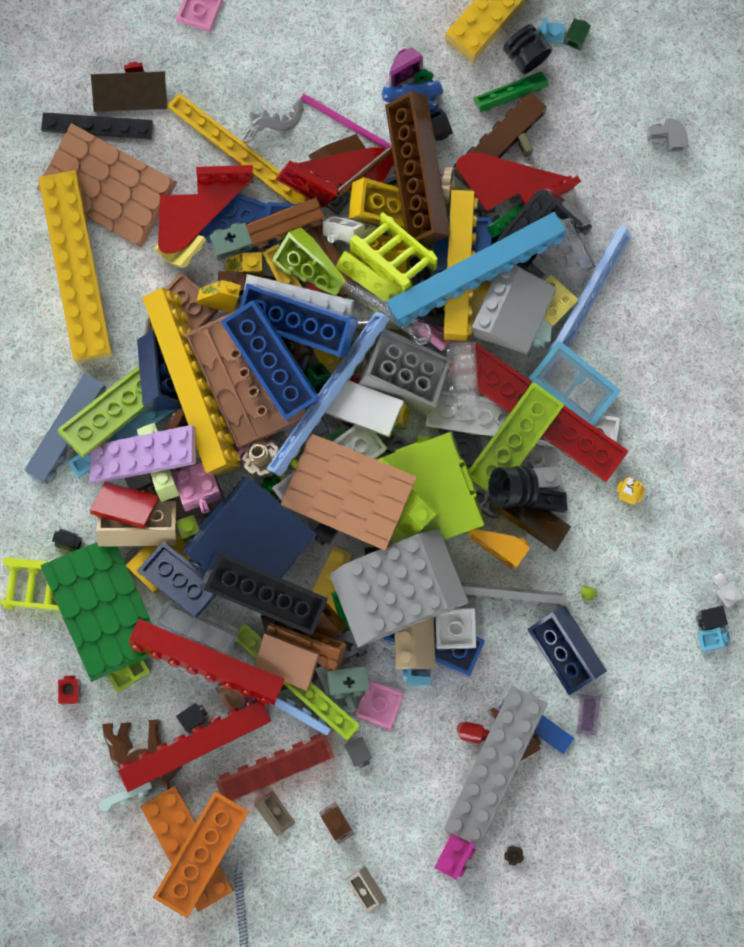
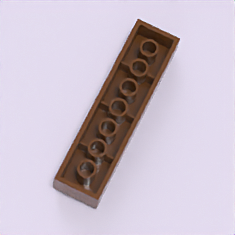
(417, 168)

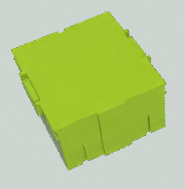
(443, 483)

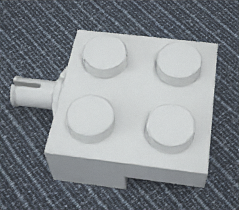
(344, 229)

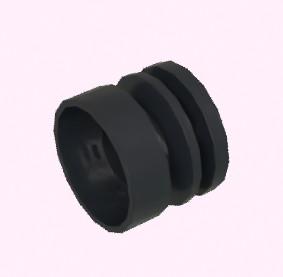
(527, 49)
(513, 486)

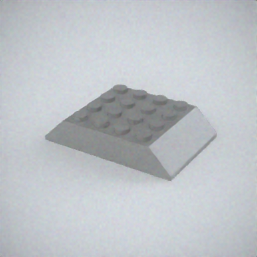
(398, 587)

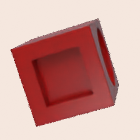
(75, 697)

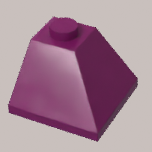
(405, 66)

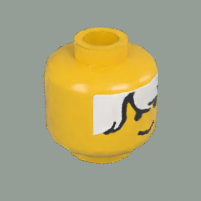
(630, 490)

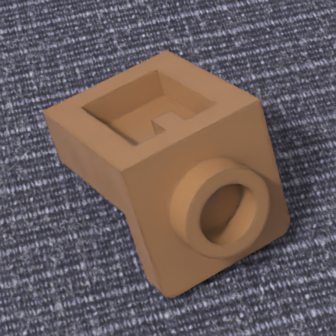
(231, 698)

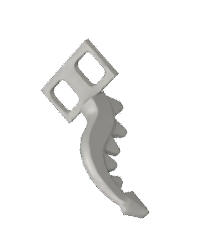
(274, 122)

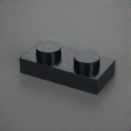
(551, 501)

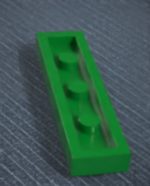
(511, 91)

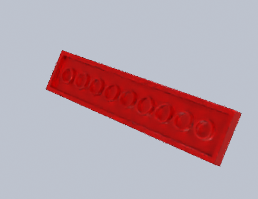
(567, 431)

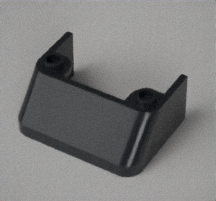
(539, 206)

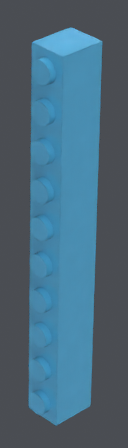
(476, 269)

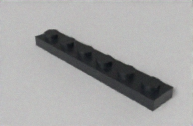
(98, 125)

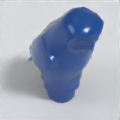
(429, 88)

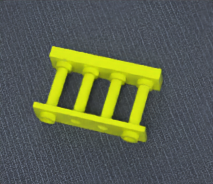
(388, 269)
(366, 276)
(33, 568)

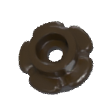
(514, 850)

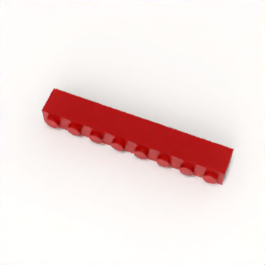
(206, 662)
(193, 746)

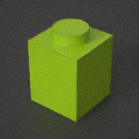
(187, 527)

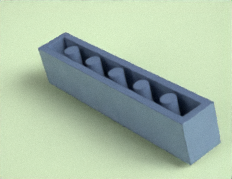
(53, 447)

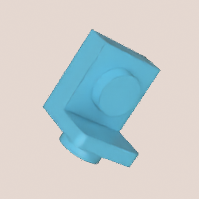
(551, 31)
(714, 638)
(419, 679)

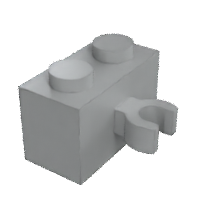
(547, 477)

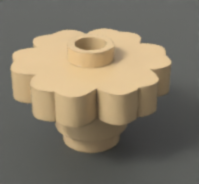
(448, 184)
(259, 457)

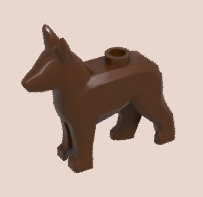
(123, 751)

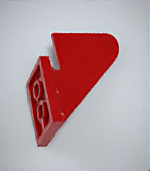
(322, 175)
(499, 179)
(188, 214)

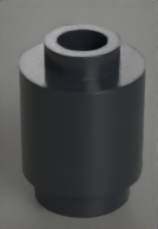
(67, 540)

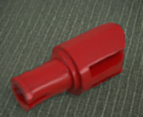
(472, 732)

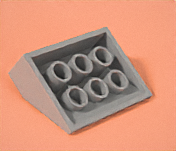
(513, 309)
(405, 371)

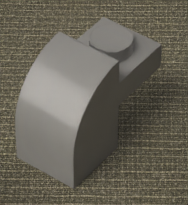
(674, 133)

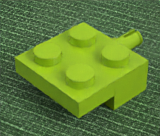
(130, 675)

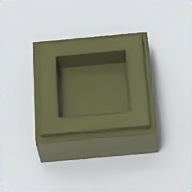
(524, 145)

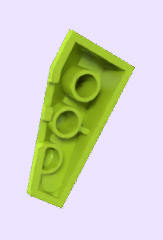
(305, 259)
(416, 513)

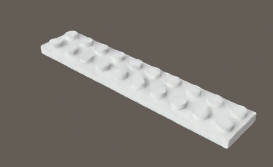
(492, 418)

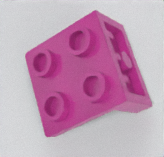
(454, 857)

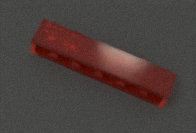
(276, 768)

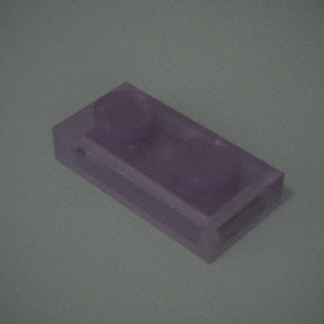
(588, 715)

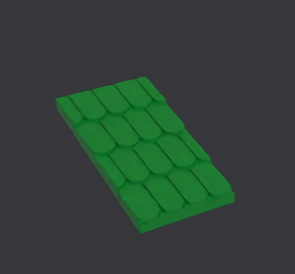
(97, 606)

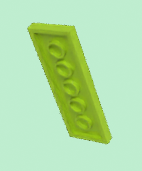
(104, 415)
(517, 434)

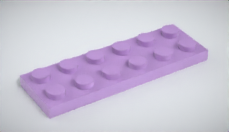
(143, 454)

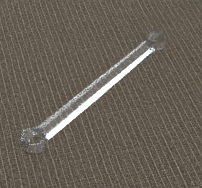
(380, 306)

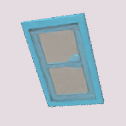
(575, 383)

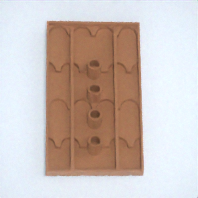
(114, 185)
(236, 388)
(348, 491)

